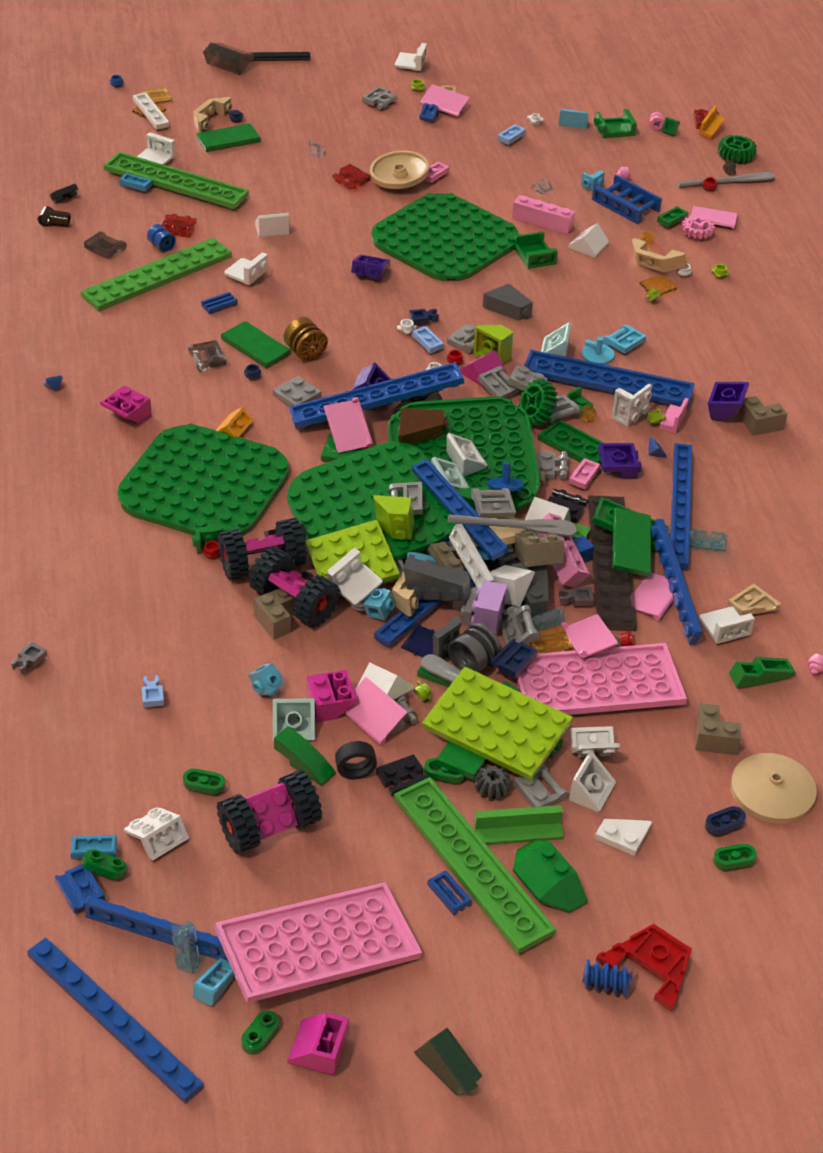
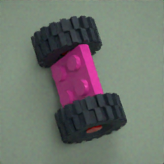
(235, 551)
(314, 596)
(269, 811)

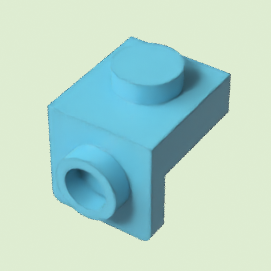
(589, 181)

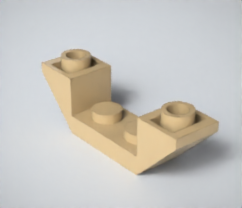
(216, 105)
(672, 261)
(404, 598)

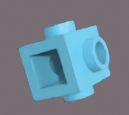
(379, 604)
(266, 680)

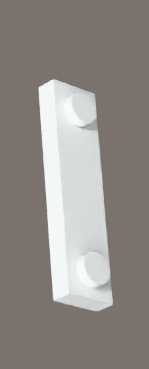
(151, 111)
(470, 555)

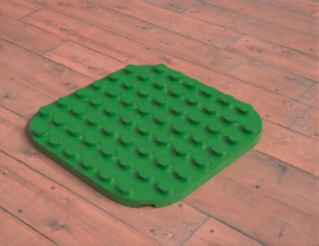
(444, 236)
(498, 432)
(203, 480)
(343, 492)

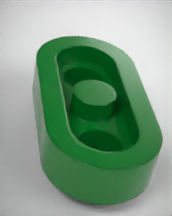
(441, 773)
(204, 781)
(734, 855)
(104, 864)
(262, 1031)

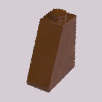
(421, 425)

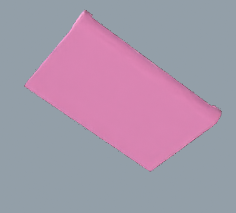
(445, 99)
(718, 217)
(348, 425)
(653, 596)
(589, 636)
(375, 711)

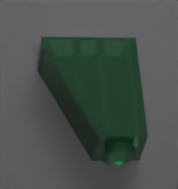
(449, 1062)

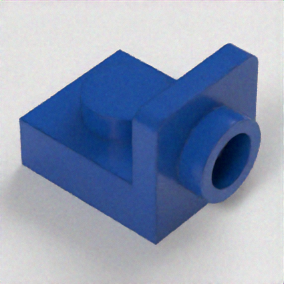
(429, 112)

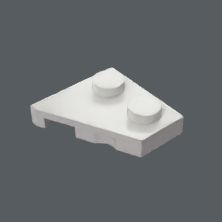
(623, 834)

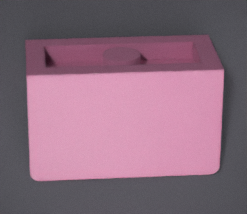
(674, 417)

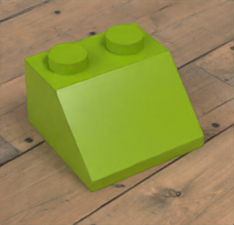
(492, 338)
(395, 516)

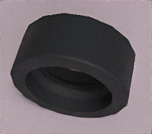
(352, 750)

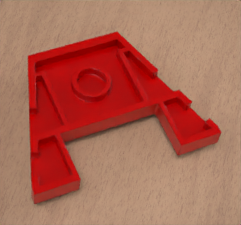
(656, 953)

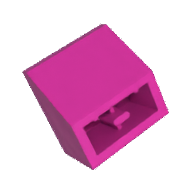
(129, 404)
(332, 694)
(320, 1042)

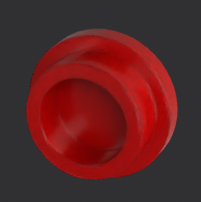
(710, 183)
(455, 356)
(211, 549)
(627, 639)

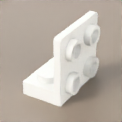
(412, 61)
(629, 407)
(353, 577)
(727, 624)
(158, 832)

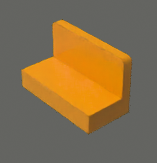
(711, 124)
(236, 423)

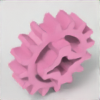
(698, 227)

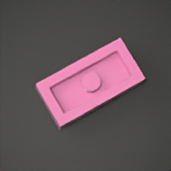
(436, 171)
(584, 473)

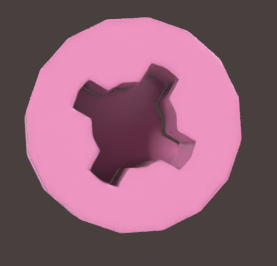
(656, 117)

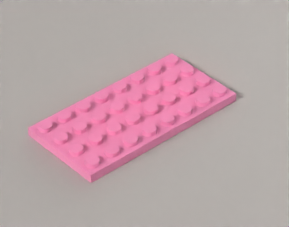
(605, 680)
(316, 941)

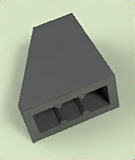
(508, 302)

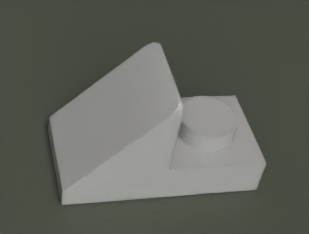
(466, 606)

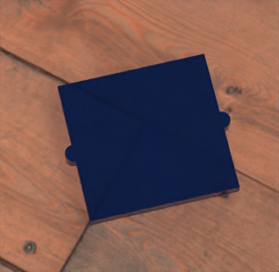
(420, 641)

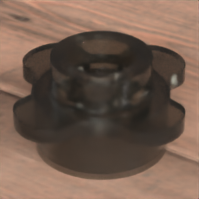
(729, 167)

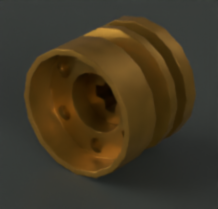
(305, 339)

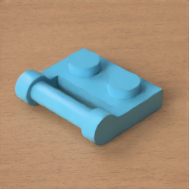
(625, 339)

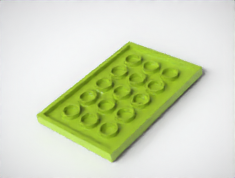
(497, 723)

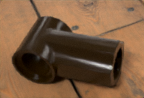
(50, 216)

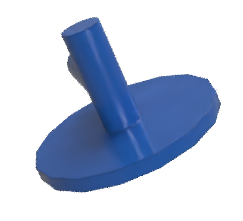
(505, 481)

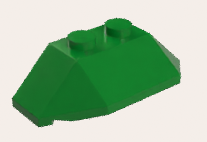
(549, 876)

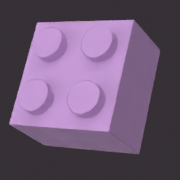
(489, 605)

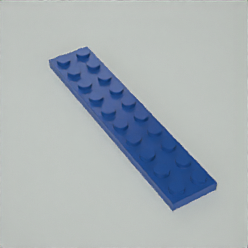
(607, 377)
(381, 393)

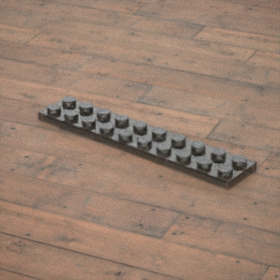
(611, 587)

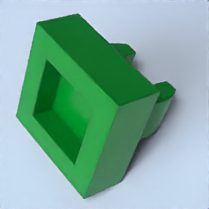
(670, 126)

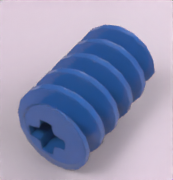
(607, 978)

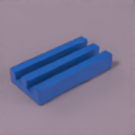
(219, 302)
(453, 903)

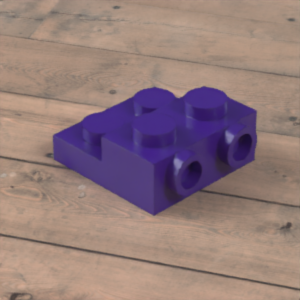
(370, 266)
(619, 458)

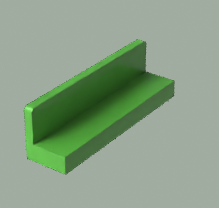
(519, 825)

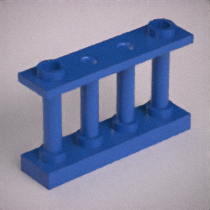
(623, 207)

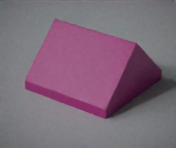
(481, 365)

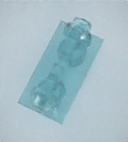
(715, 541)
(548, 619)
(186, 955)

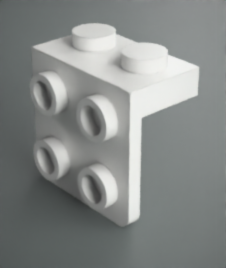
(159, 149)
(248, 271)
(593, 739)

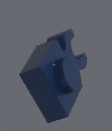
(422, 316)

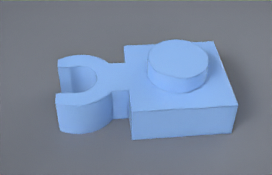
(152, 693)

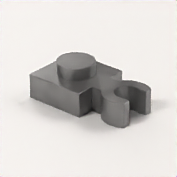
(579, 596)
(30, 655)

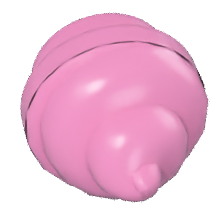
(624, 172)
(816, 664)

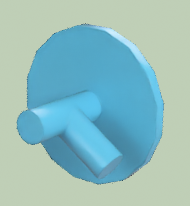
(597, 351)

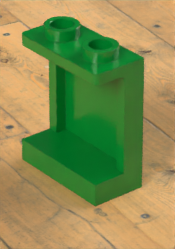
(616, 127)
(534, 250)

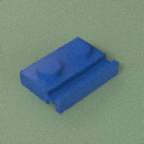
(77, 886)

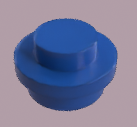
(116, 80)

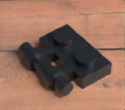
(574, 508)
(401, 770)

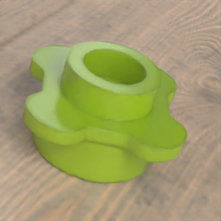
(417, 85)
(720, 270)
(653, 294)
(655, 416)
(423, 691)

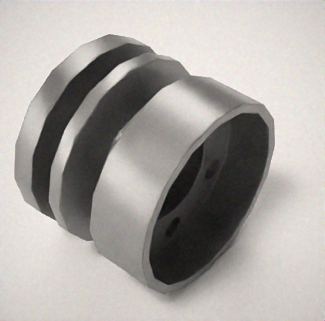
(474, 648)

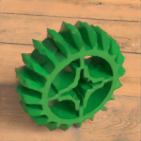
(737, 149)
(539, 401)

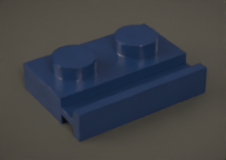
(514, 658)

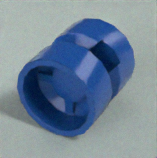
(161, 238)

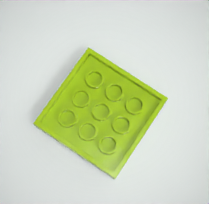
(366, 537)

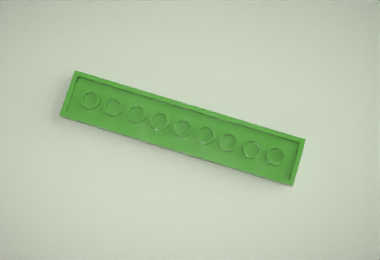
(178, 180)
(155, 274)
(475, 865)

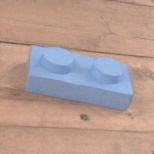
(511, 134)
(428, 339)

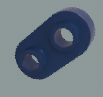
(722, 821)

